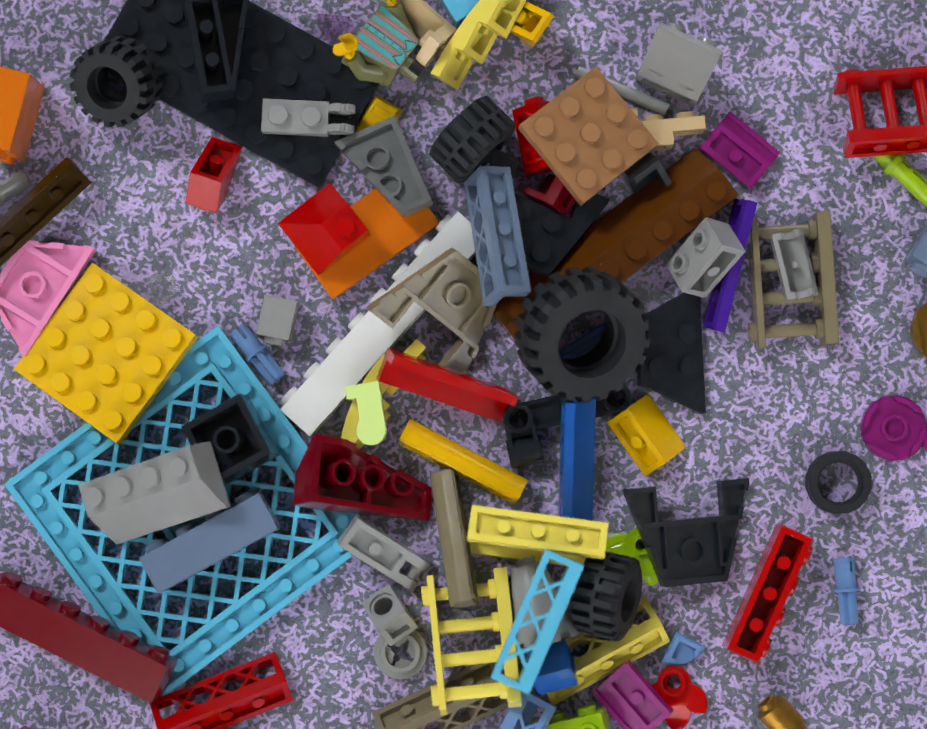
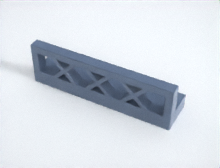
(496, 234)

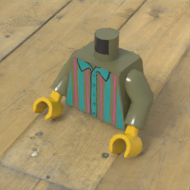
(382, 47)

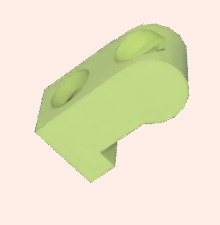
(372, 422)

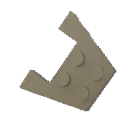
(449, 292)

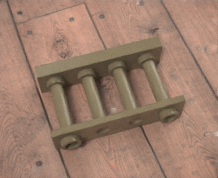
(822, 264)

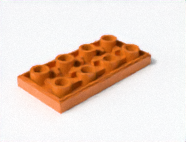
(388, 238)

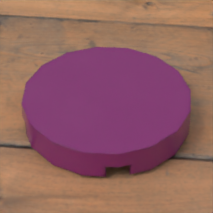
(892, 437)

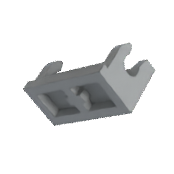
(793, 265)

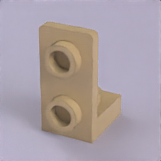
(430, 27)

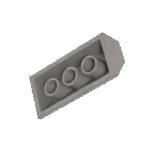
(156, 493)

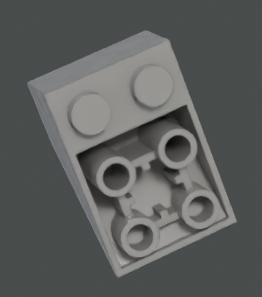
(678, 63)

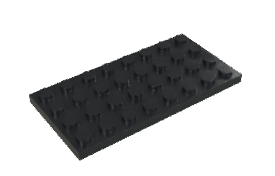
(273, 64)

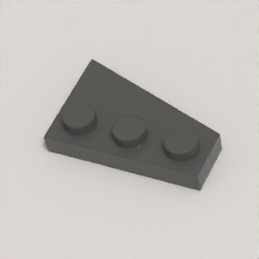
(388, 165)

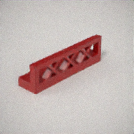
(445, 385)
(223, 706)

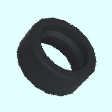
(863, 478)

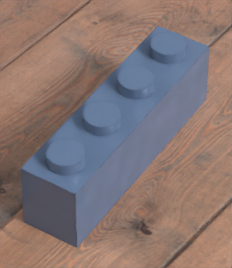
(209, 542)

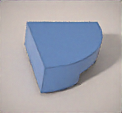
(682, 650)

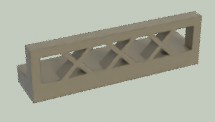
(417, 709)

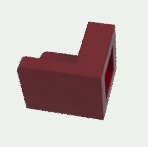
(552, 195)

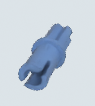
(257, 354)
(846, 588)

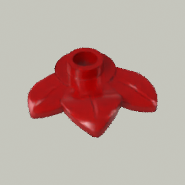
(682, 700)

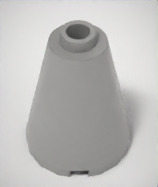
(520, 582)

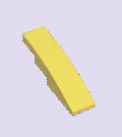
(475, 38)

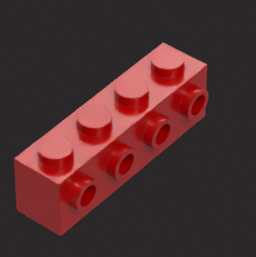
(767, 593)

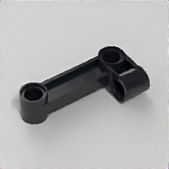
(524, 443)

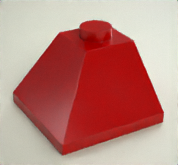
(324, 229)

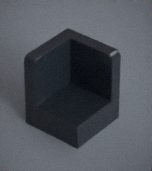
(644, 173)

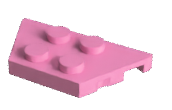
(36, 285)

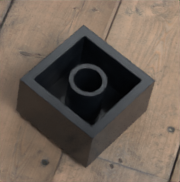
(235, 435)

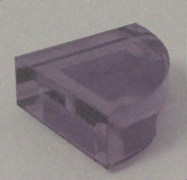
(333, 26)

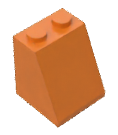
(18, 113)

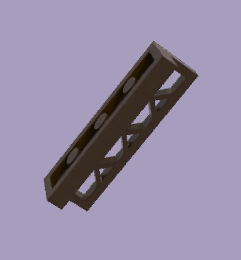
(40, 206)

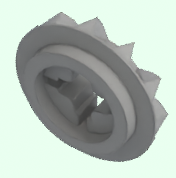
(404, 667)

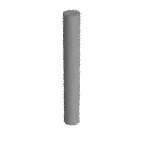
(632, 94)

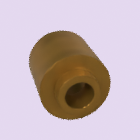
(779, 714)

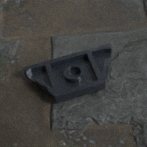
(675, 353)

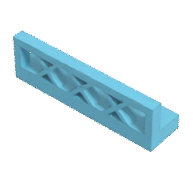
(548, 628)

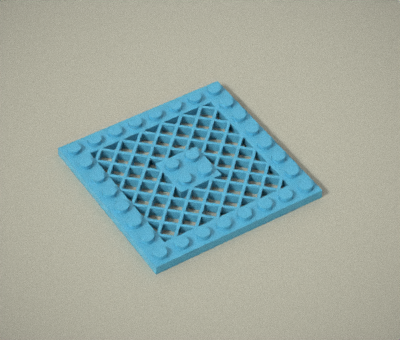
(106, 593)

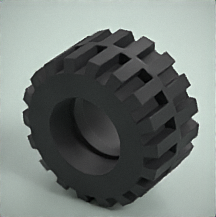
(95, 91)
(470, 138)
(607, 596)

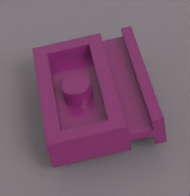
(739, 151)
(632, 699)

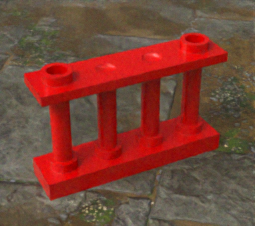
(895, 137)

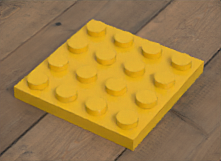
(106, 353)

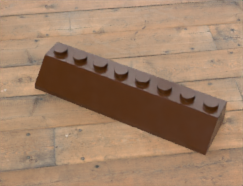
(638, 228)

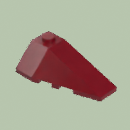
(348, 480)

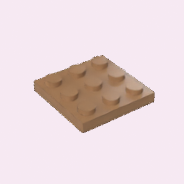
(588, 136)

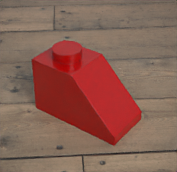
(212, 175)

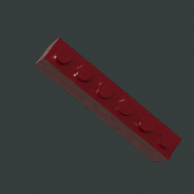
(84, 639)

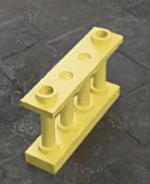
(528, 534)
(498, 621)

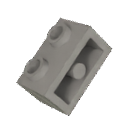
(705, 257)

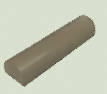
(453, 539)

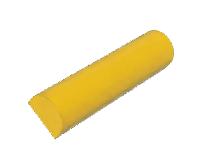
(463, 461)

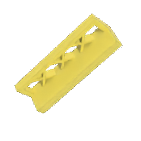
(607, 656)

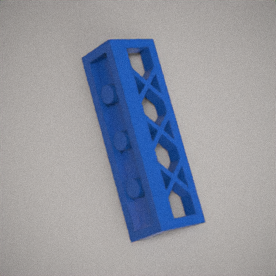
(577, 459)

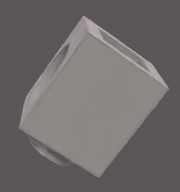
(277, 320)
(389, 615)

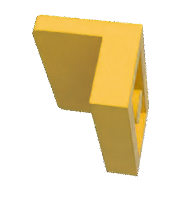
(646, 435)

